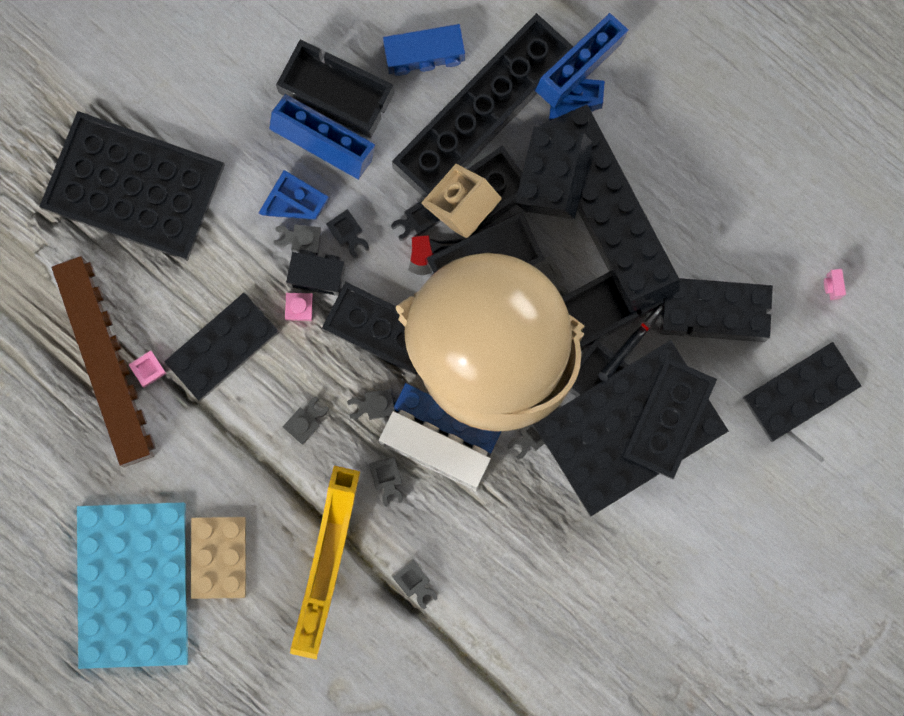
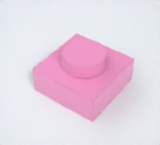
(834, 284)
(299, 306)
(147, 369)

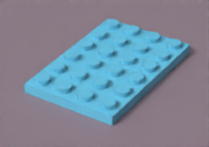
(132, 585)

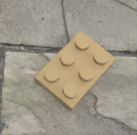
(218, 557)

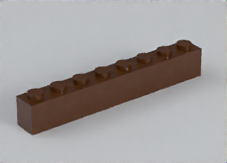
(103, 362)

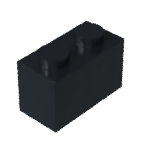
(316, 273)

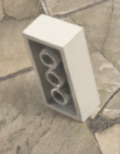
(433, 450)

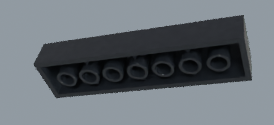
(482, 106)
(618, 221)

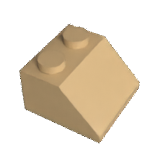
(462, 200)

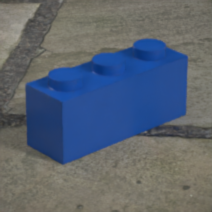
(424, 50)

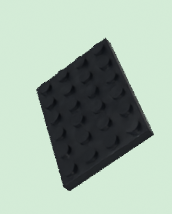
(132, 185)
(595, 429)

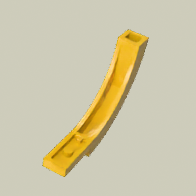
(326, 562)

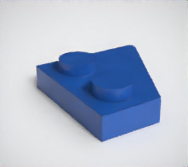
(587, 92)
(294, 199)

